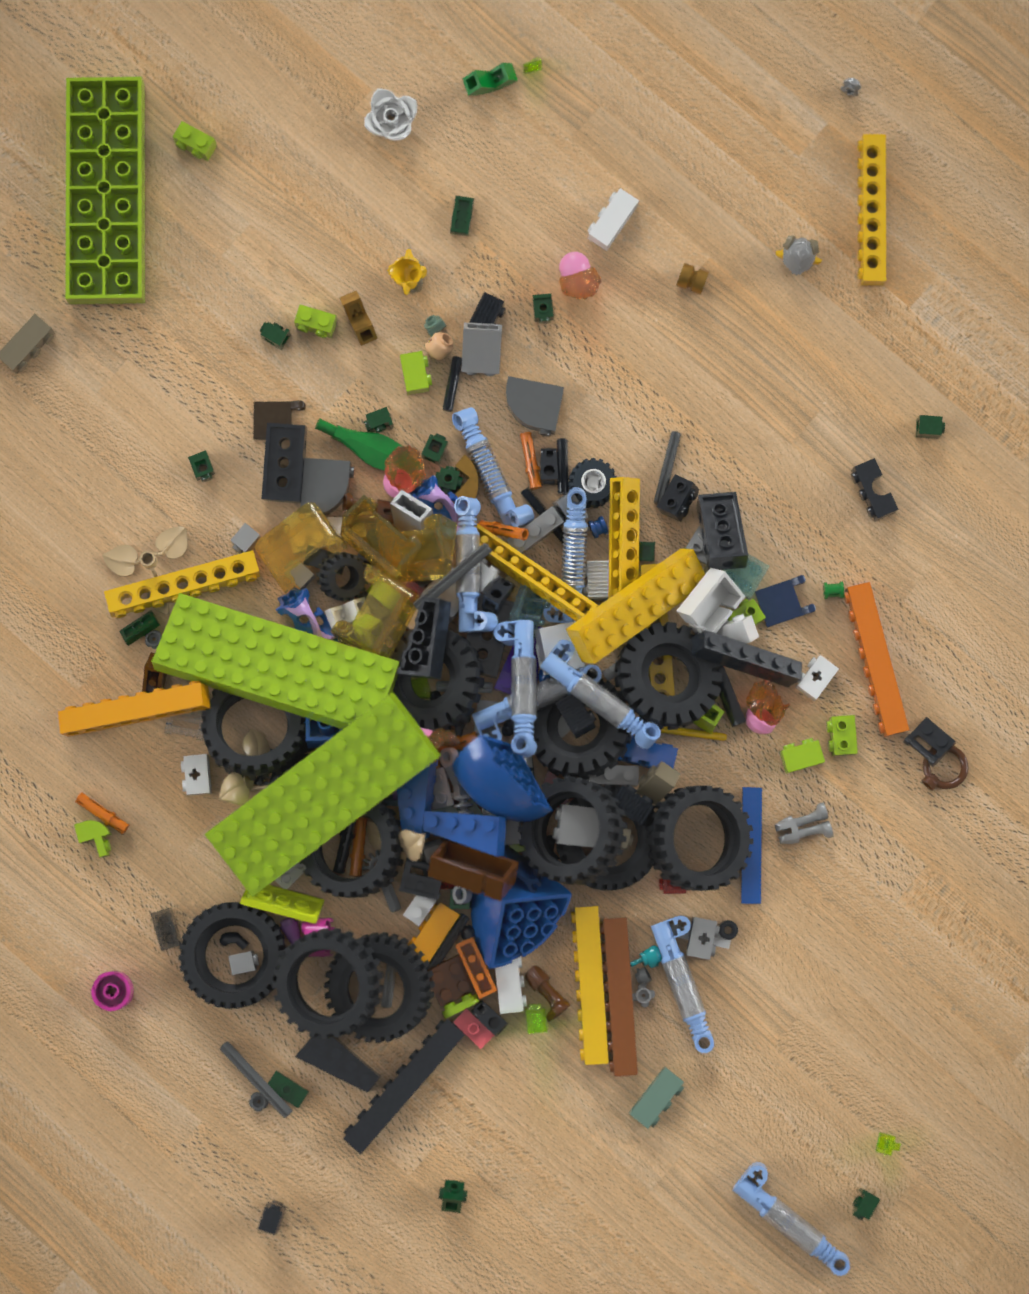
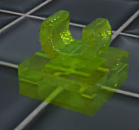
(886, 1144)

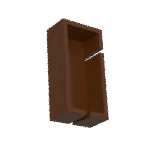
(473, 869)

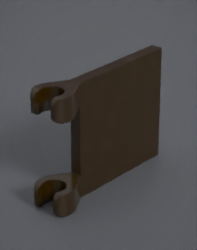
(273, 413)

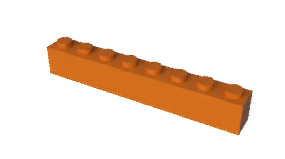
(876, 659)

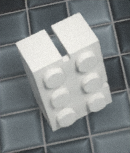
(702, 605)

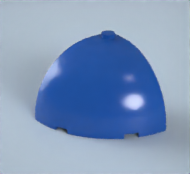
(500, 780)
(517, 921)

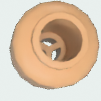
(439, 346)

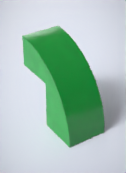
(484, 82)

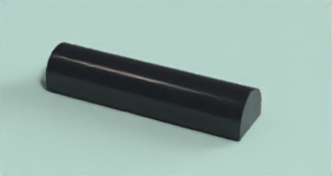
(730, 700)

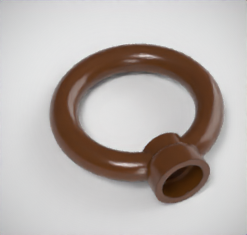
(931, 781)

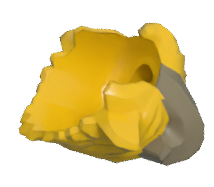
(408, 273)

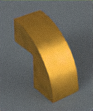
(358, 318)
(468, 470)

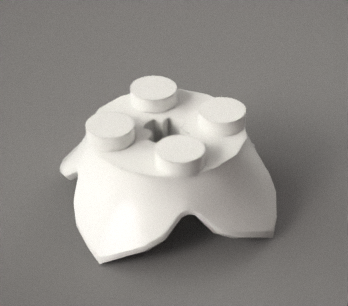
(384, 104)

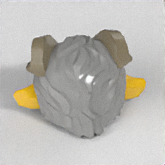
(799, 254)

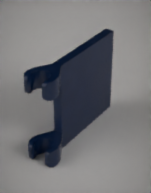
(781, 603)
(524, 870)

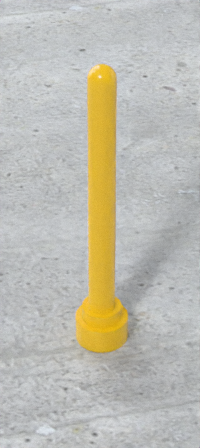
(695, 733)

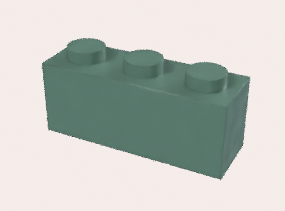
(657, 1098)

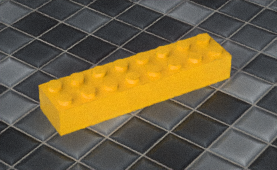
(636, 606)

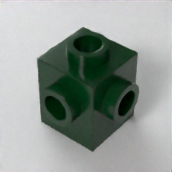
(452, 485)
(452, 1196)

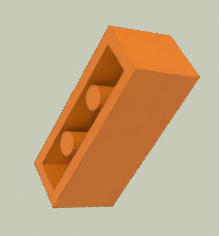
(476, 967)

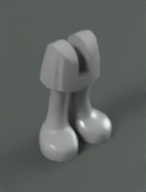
(823, 828)

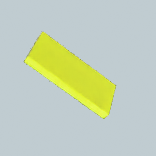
(285, 903)

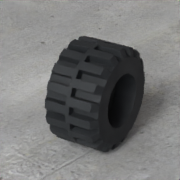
(328, 572)

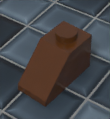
(152, 679)

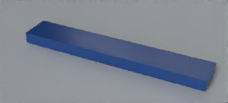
(752, 874)

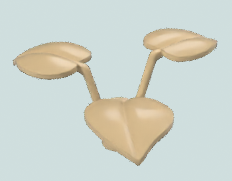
(123, 558)
(235, 787)
(410, 842)

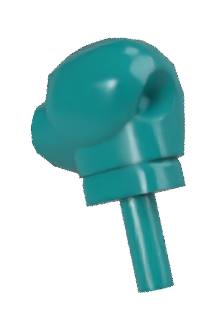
(649, 957)

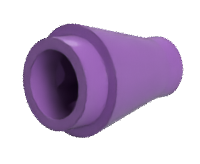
(291, 929)

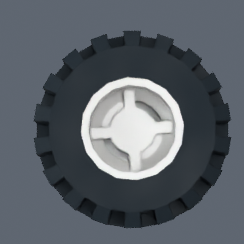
(594, 479)

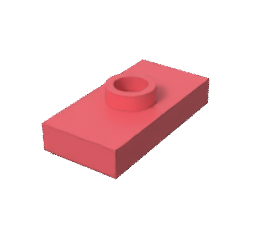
(473, 1028)

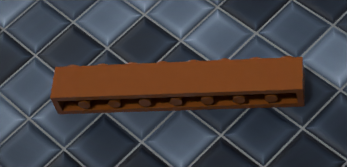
(619, 997)

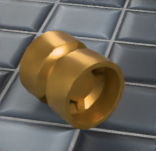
(692, 278)

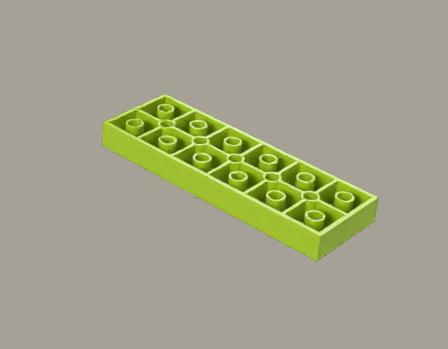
(105, 190)
(272, 663)
(322, 794)

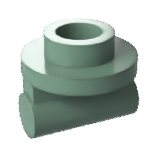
(434, 324)

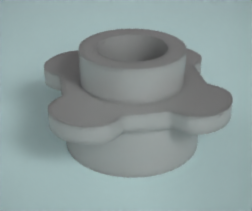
(851, 86)
(643, 1000)

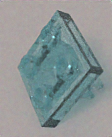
(748, 578)
(528, 607)

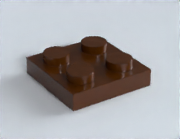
(450, 981)

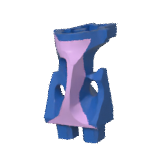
(430, 493)
(295, 605)

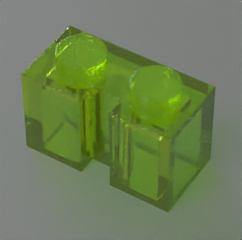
(536, 1019)

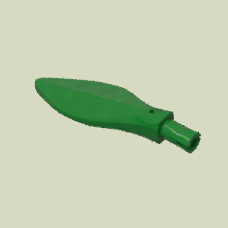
(368, 446)

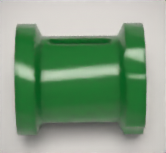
(833, 590)

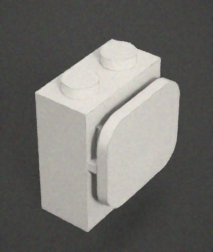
(547, 640)

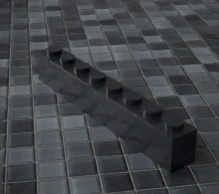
(404, 1085)

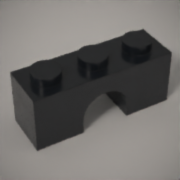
(878, 505)

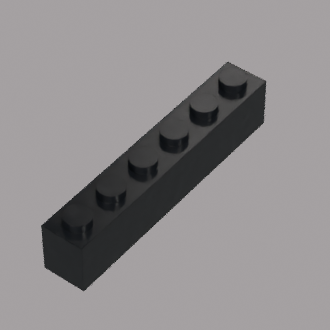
(746, 658)

